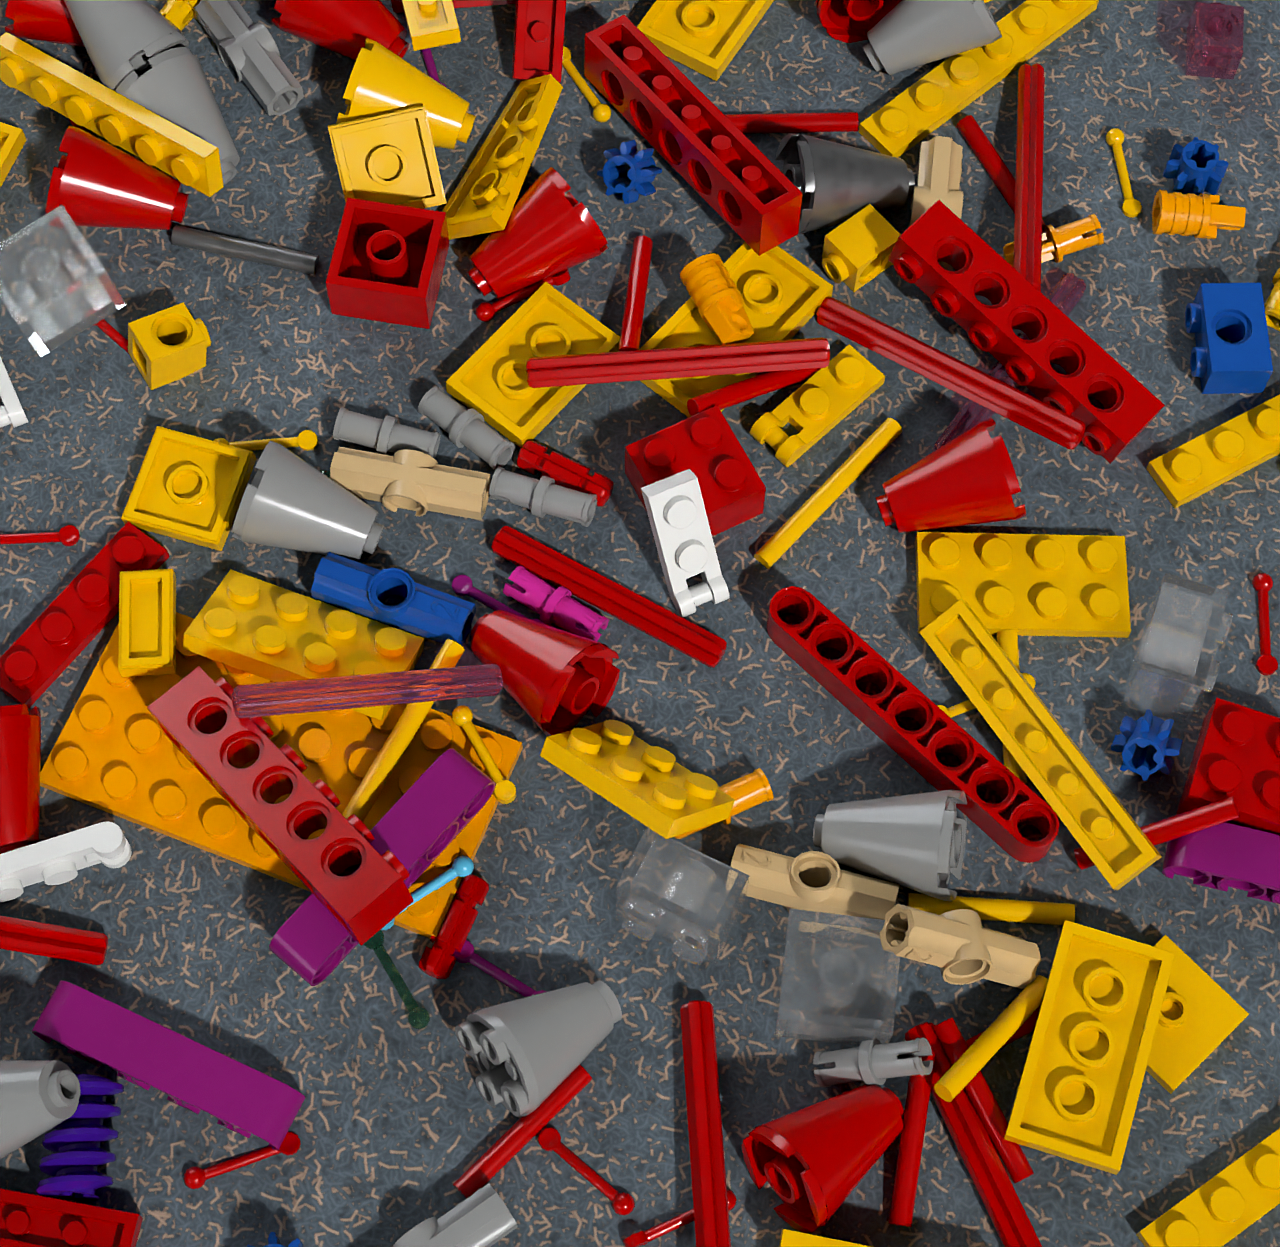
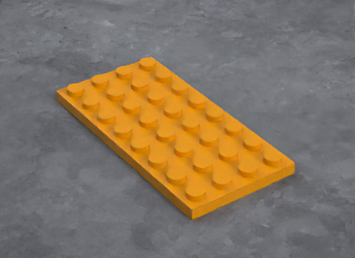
(126, 766)

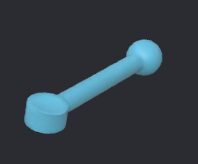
(461, 867)

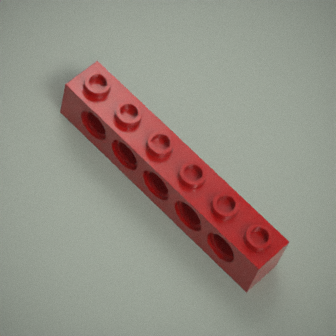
(692, 135)
(1019, 305)
(357, 901)

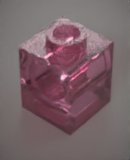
(1214, 40)

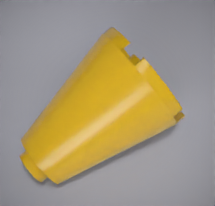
(388, 83)

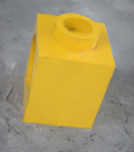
(859, 248)
(163, 362)

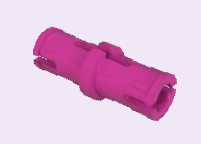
(554, 604)

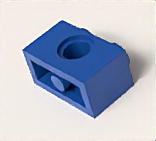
(1239, 315)

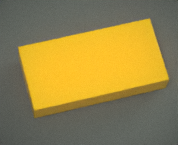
(147, 622)

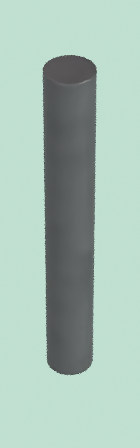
(245, 250)

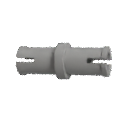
(466, 428)
(383, 435)
(543, 496)
(873, 1062)

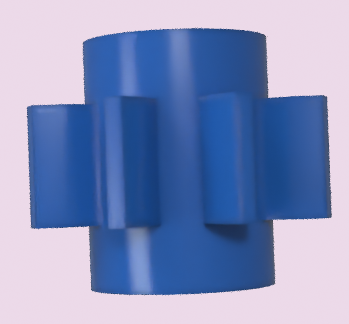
(631, 165)
(1195, 167)
(1146, 745)

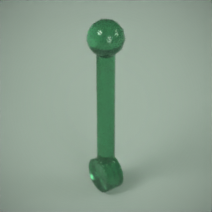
(418, 1016)

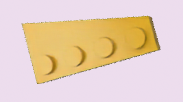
(502, 163)

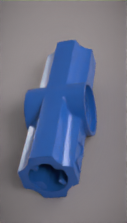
(364, 589)

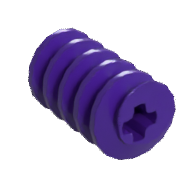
(78, 1144)

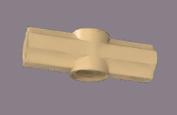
(938, 179)
(411, 482)
(813, 883)
(959, 946)

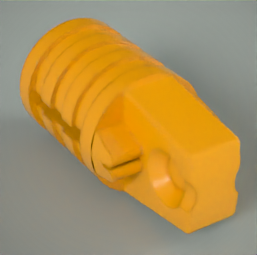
(1194, 215)
(717, 298)

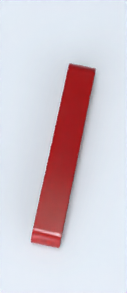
(917, 747)

